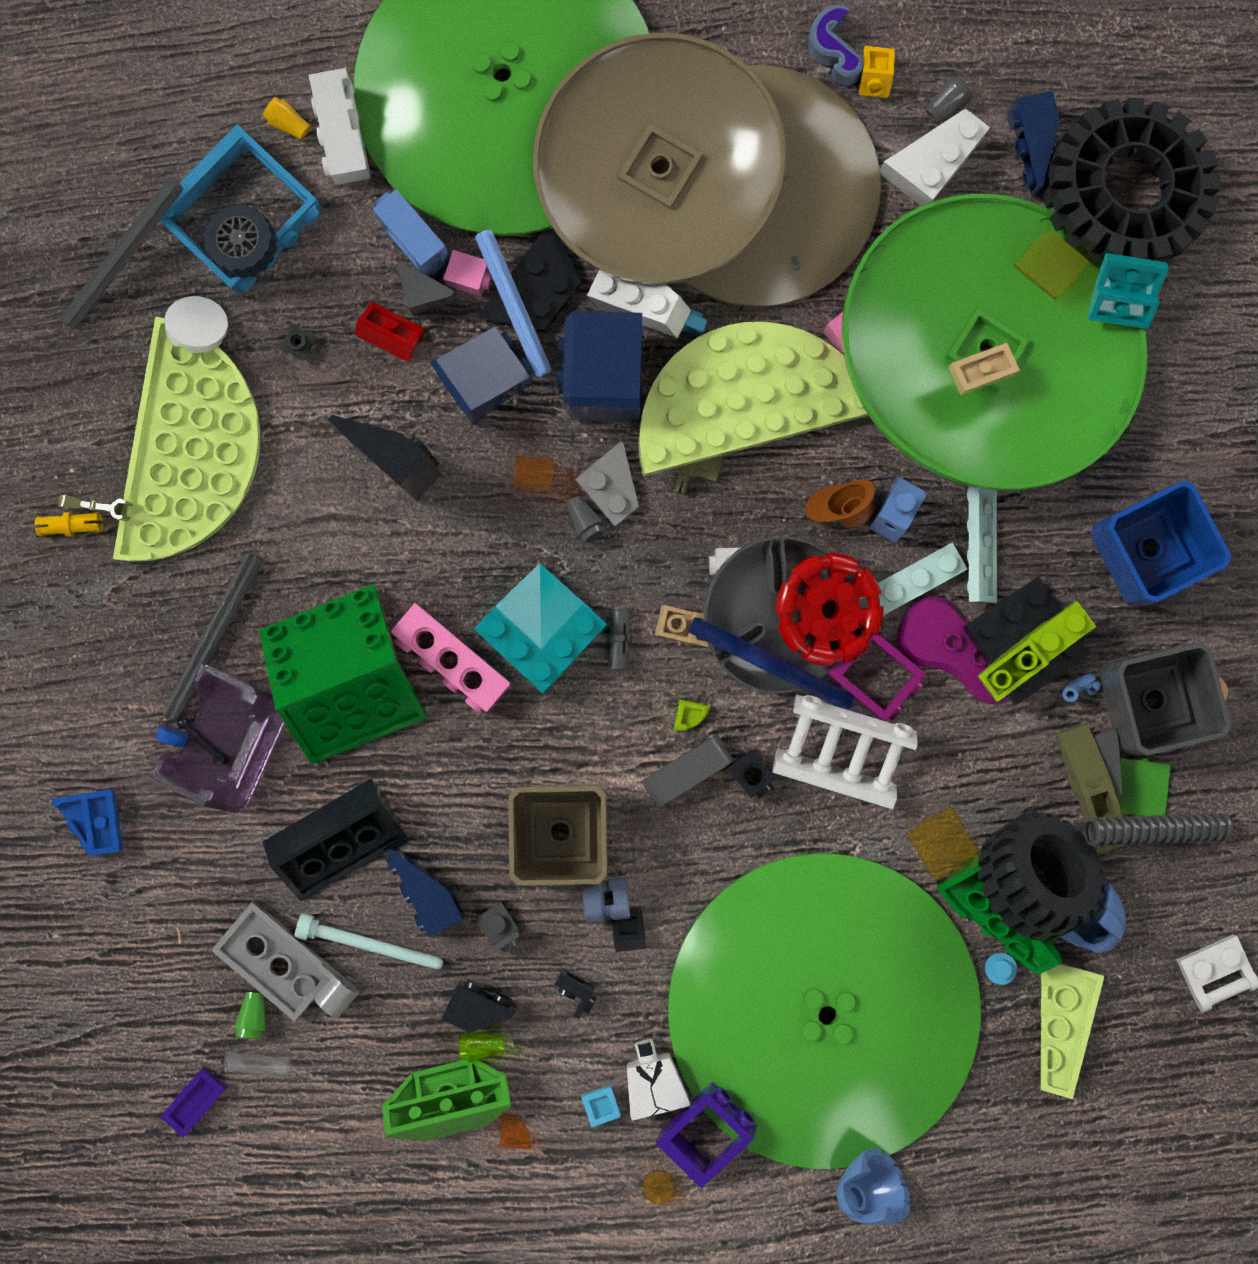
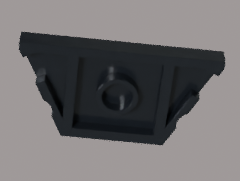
(543, 281)

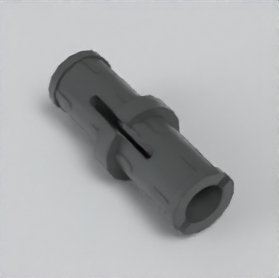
(619, 638)

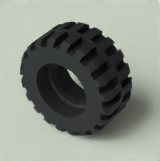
(1017, 891)

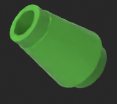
(251, 1016)

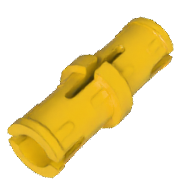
(68, 524)

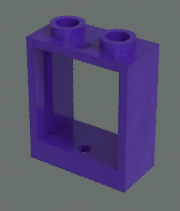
(686, 1155)

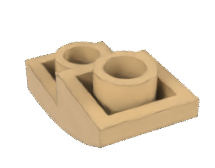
(674, 624)

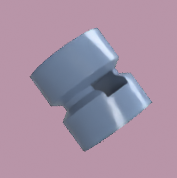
(595, 900)

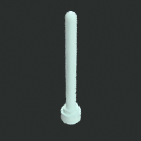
(309, 928)

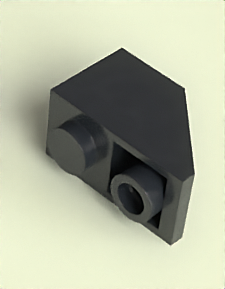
(476, 1009)

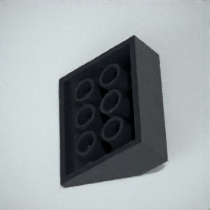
(401, 459)

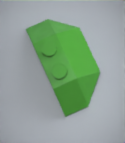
(446, 1101)

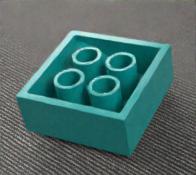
(541, 628)

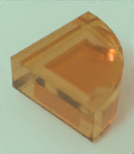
(514, 1133)

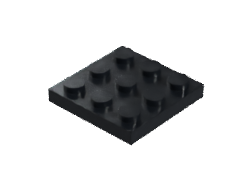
(1010, 622)

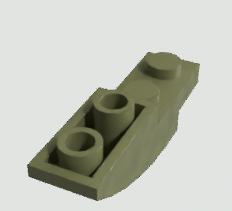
(1088, 776)

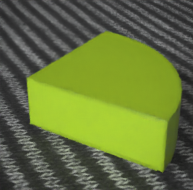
(689, 715)

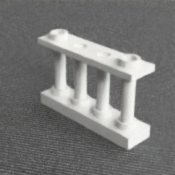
(837, 779)

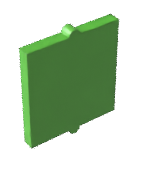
(1143, 787)

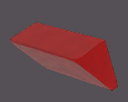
(389, 331)

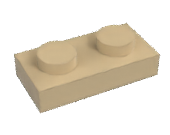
(983, 369)

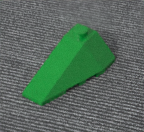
(966, 898)

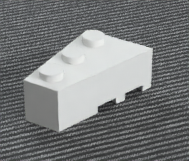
(339, 127)
(935, 158)
(658, 303)

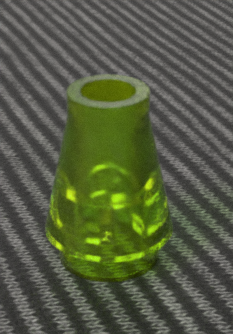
(477, 1046)

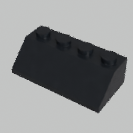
(334, 840)

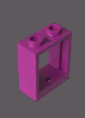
(894, 707)

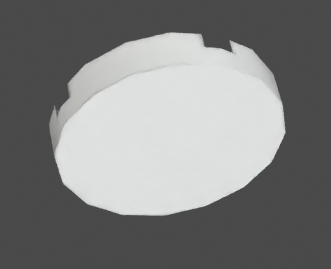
(196, 324)

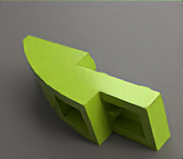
(1036, 651)

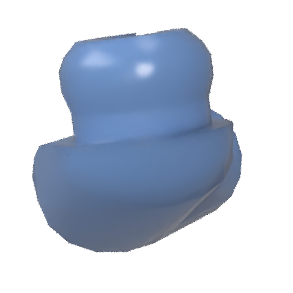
(1076, 686)

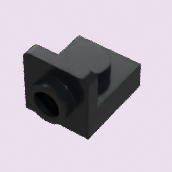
(572, 987)

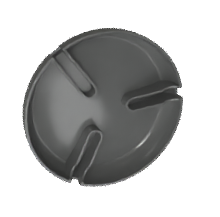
(744, 604)

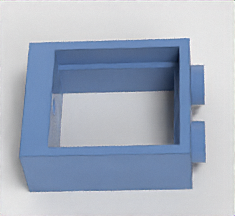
(411, 234)

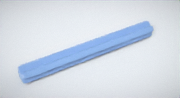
(513, 303)

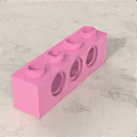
(407, 635)

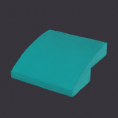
(1127, 290)

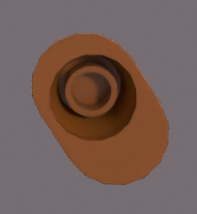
(846, 503)

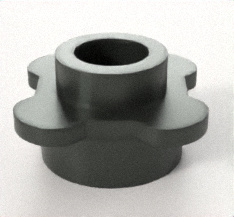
(302, 350)

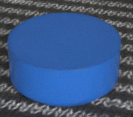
(171, 736)

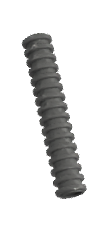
(1158, 829)

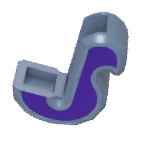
(832, 50)

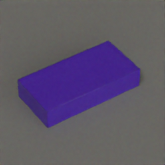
(193, 1102)

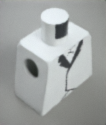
(654, 1083)

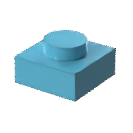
(695, 324)
(601, 1105)

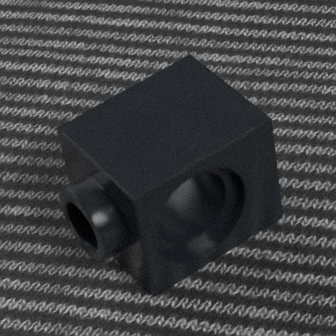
(741, 764)

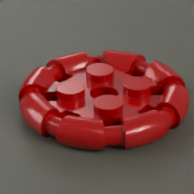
(847, 609)

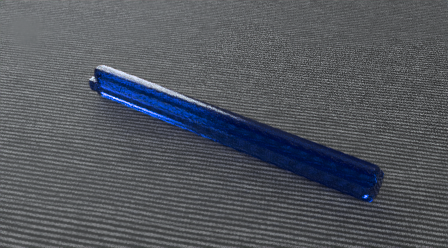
(770, 663)

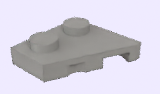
(611, 485)

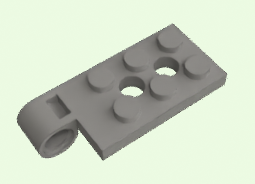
(307, 975)

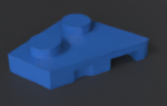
(93, 820)

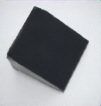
(629, 933)

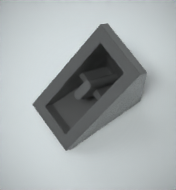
(422, 291)

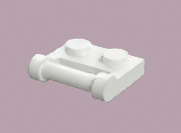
(1214, 963)

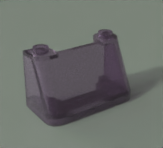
(234, 721)

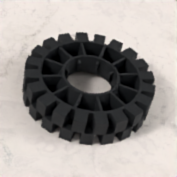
(1091, 212)

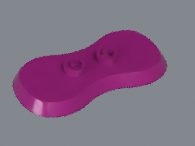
(934, 638)

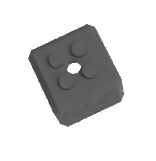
(1190, 703)

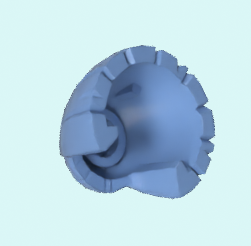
(1105, 928)
(873, 1190)

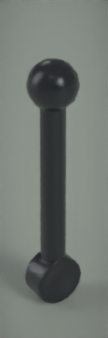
(218, 759)

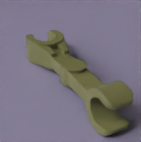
(76, 504)

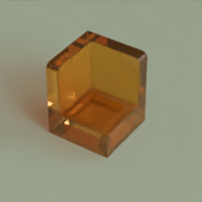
(533, 473)

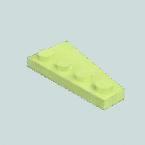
(1067, 1016)

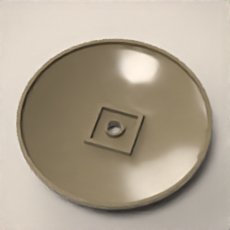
(647, 104)
(823, 204)

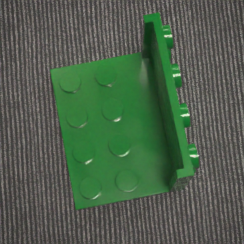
(338, 675)

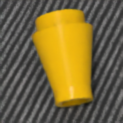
(283, 117)

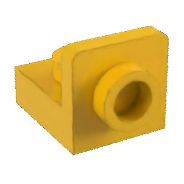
(877, 71)

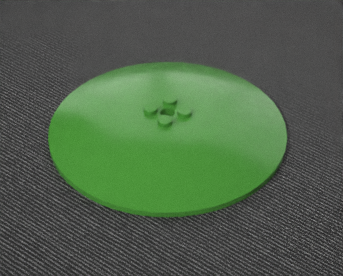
(444, 123)
(940, 290)
(814, 938)

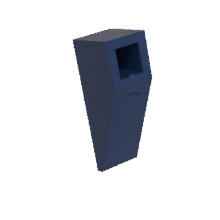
(1035, 127)
(431, 897)

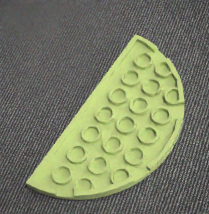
(741, 392)
(189, 451)

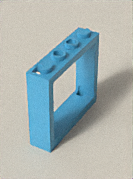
(209, 170)

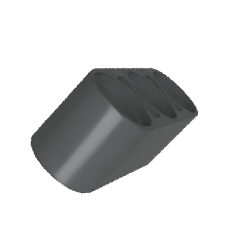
(687, 771)

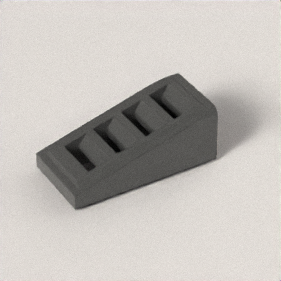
(1109, 748)

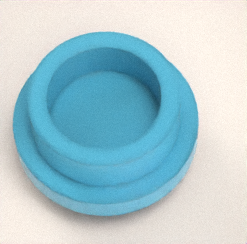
(1000, 968)

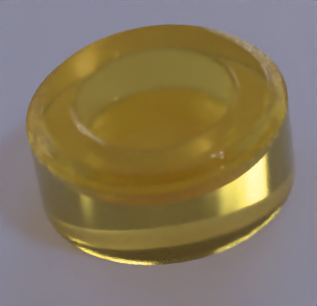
(658, 1186)

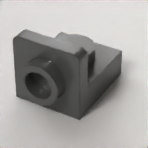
(499, 927)

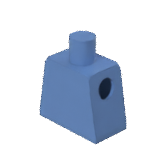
(897, 509)

